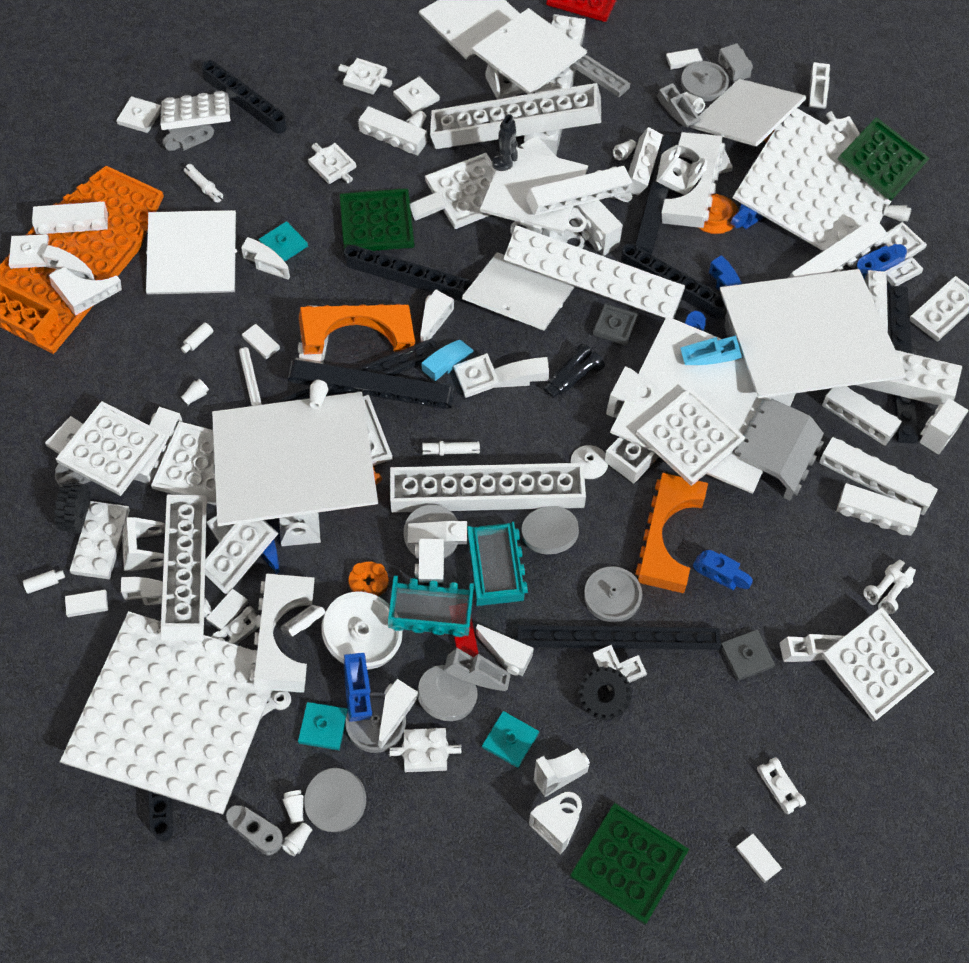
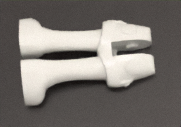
(893, 575)

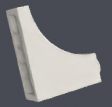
(82, 293)
(558, 772)

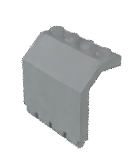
(781, 443)

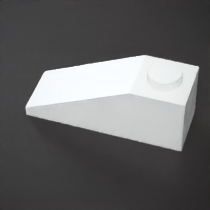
(436, 311)
(451, 531)
(509, 652)
(398, 702)

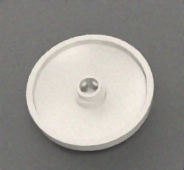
(360, 625)

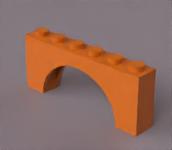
(390, 320)
(658, 566)

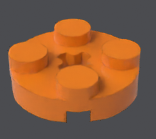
(374, 571)

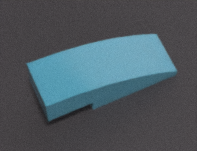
(711, 351)
(445, 359)

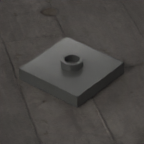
(615, 324)
(747, 655)

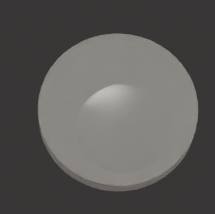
(705, 80)
(430, 513)
(550, 530)
(613, 594)
(446, 695)
(366, 732)
(335, 800)

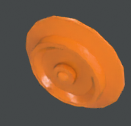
(720, 215)

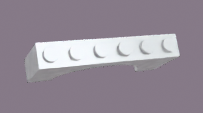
(693, 207)
(272, 667)

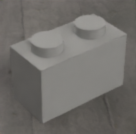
(735, 62)

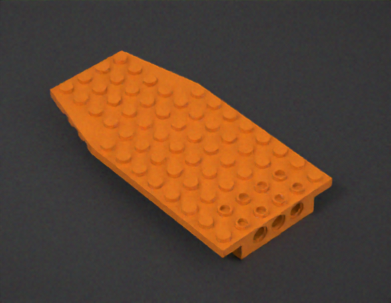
(28, 300)

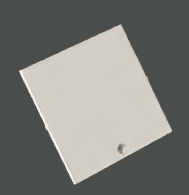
(467, 21)
(529, 51)
(748, 112)
(510, 188)
(191, 252)
(518, 292)

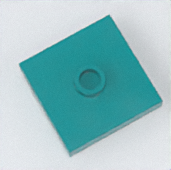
(284, 241)
(323, 726)
(510, 739)

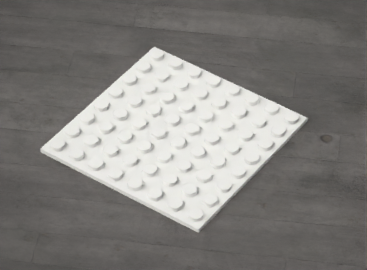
(805, 185)
(811, 333)
(722, 385)
(292, 459)
(170, 715)

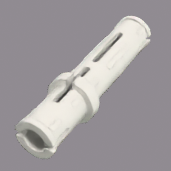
(207, 186)
(451, 448)

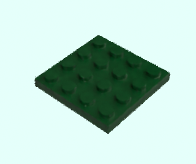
(883, 159)
(377, 219)
(629, 863)

